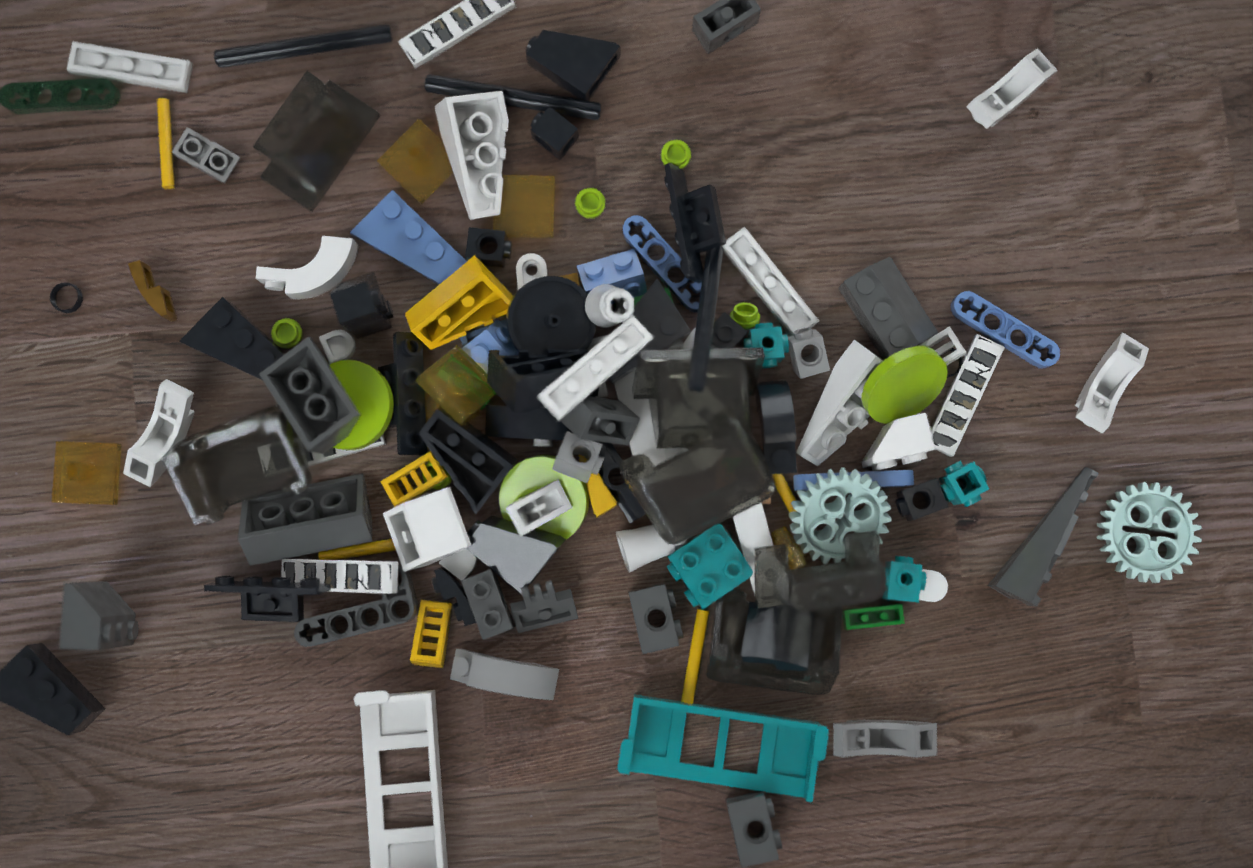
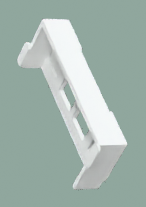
(392, 724)

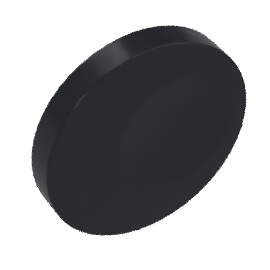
(549, 316)

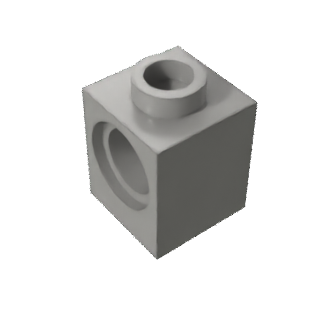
(814, 363)
(569, 466)

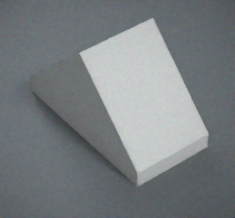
(538, 507)

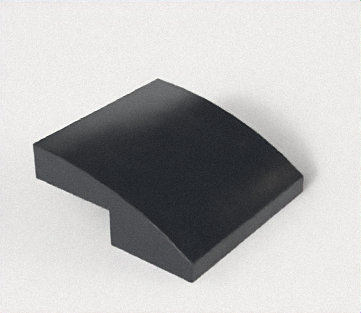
(778, 637)

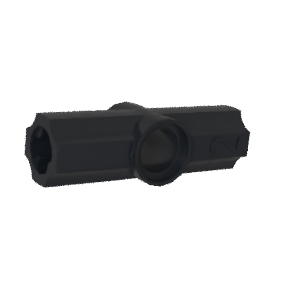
(623, 494)

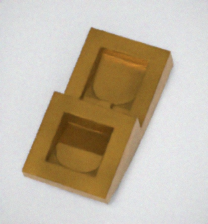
(155, 296)

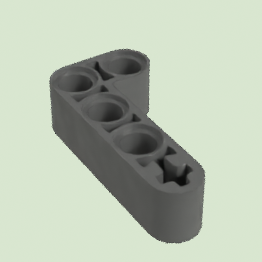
(356, 616)

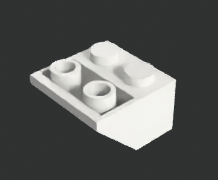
(902, 440)
(427, 529)

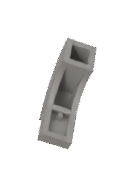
(504, 675)
(885, 738)

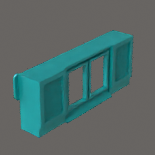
(786, 754)

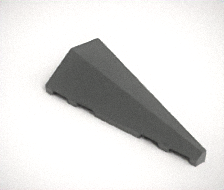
(1035, 557)

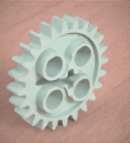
(814, 511)
(1145, 559)

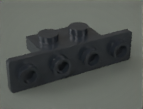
(696, 221)
(408, 396)
(272, 600)

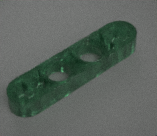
(59, 100)

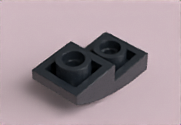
(449, 587)

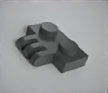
(543, 608)

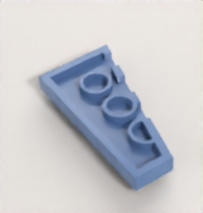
(407, 238)

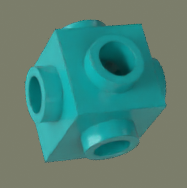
(766, 331)
(973, 480)
(913, 579)

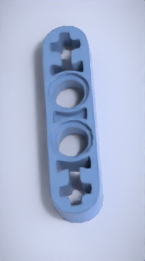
(662, 266)
(1007, 325)
(885, 479)

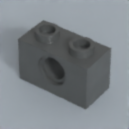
(724, 22)
(602, 421)
(488, 604)
(652, 637)
(759, 847)

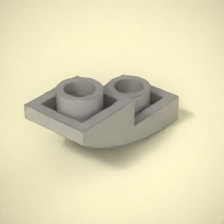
(205, 155)

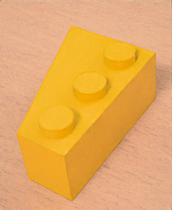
(459, 304)

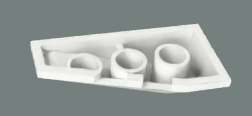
(474, 140)
(840, 405)
(643, 437)

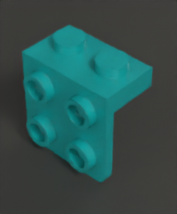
(709, 566)

